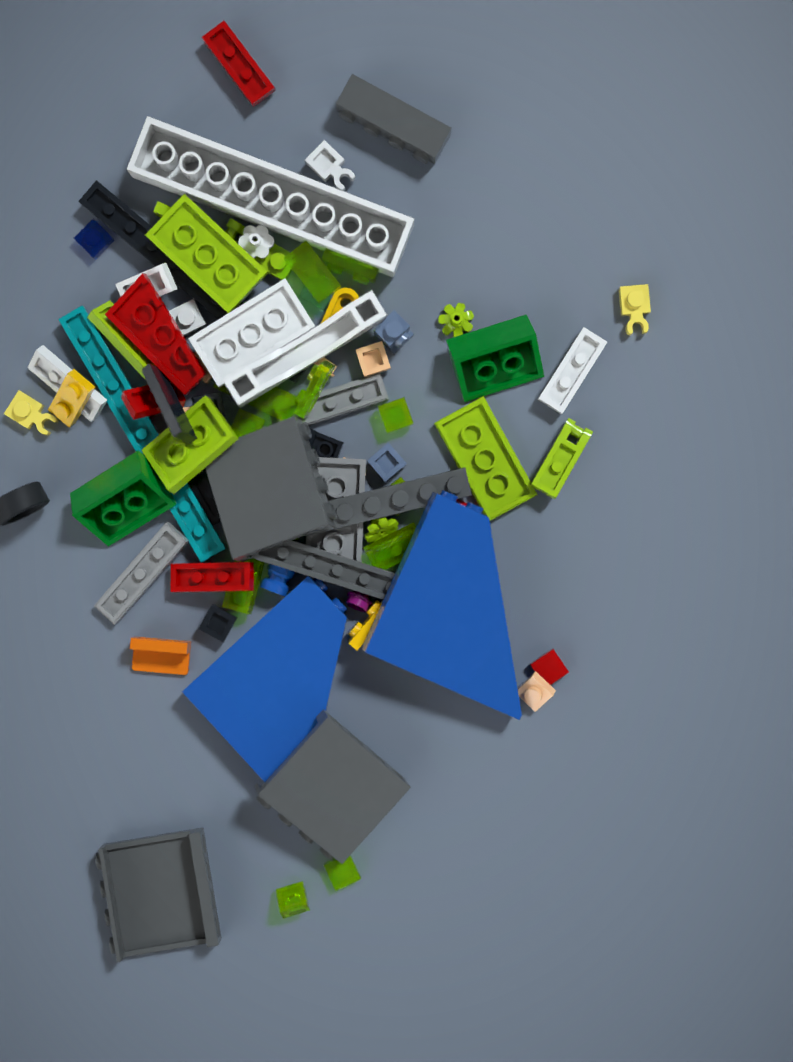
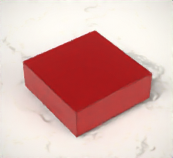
(549, 667)

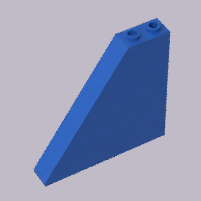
(448, 608)
(275, 677)

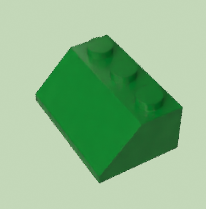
(495, 358)
(121, 499)

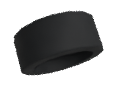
(22, 502)

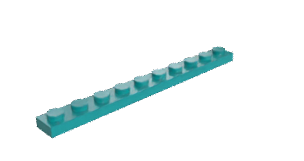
(140, 431)

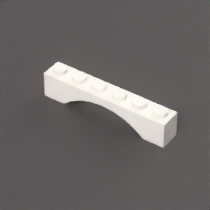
(306, 350)

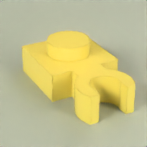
(635, 303)
(28, 411)

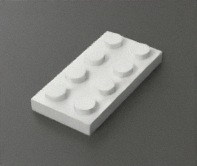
(252, 331)

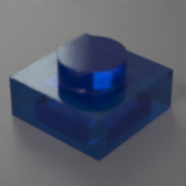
(94, 239)

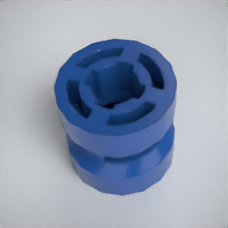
(277, 579)

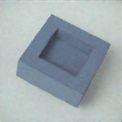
(386, 462)

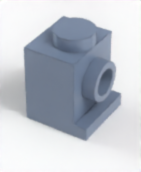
(393, 332)

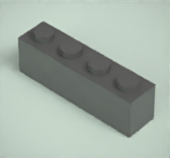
(392, 119)

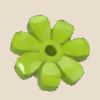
(451, 324)
(380, 528)

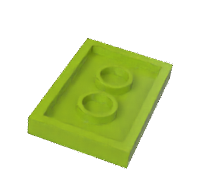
(179, 461)

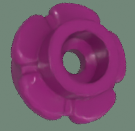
(358, 601)

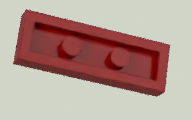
(238, 63)
(212, 577)

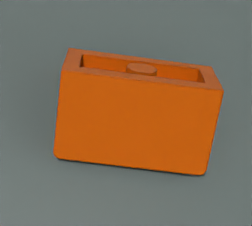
(160, 655)

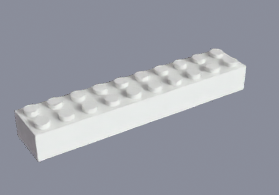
(269, 196)

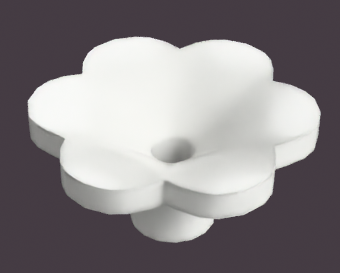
(261, 246)

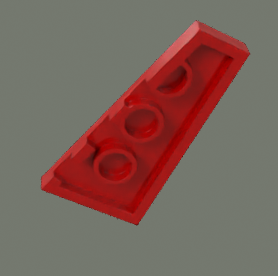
(154, 332)

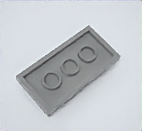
(343, 479)

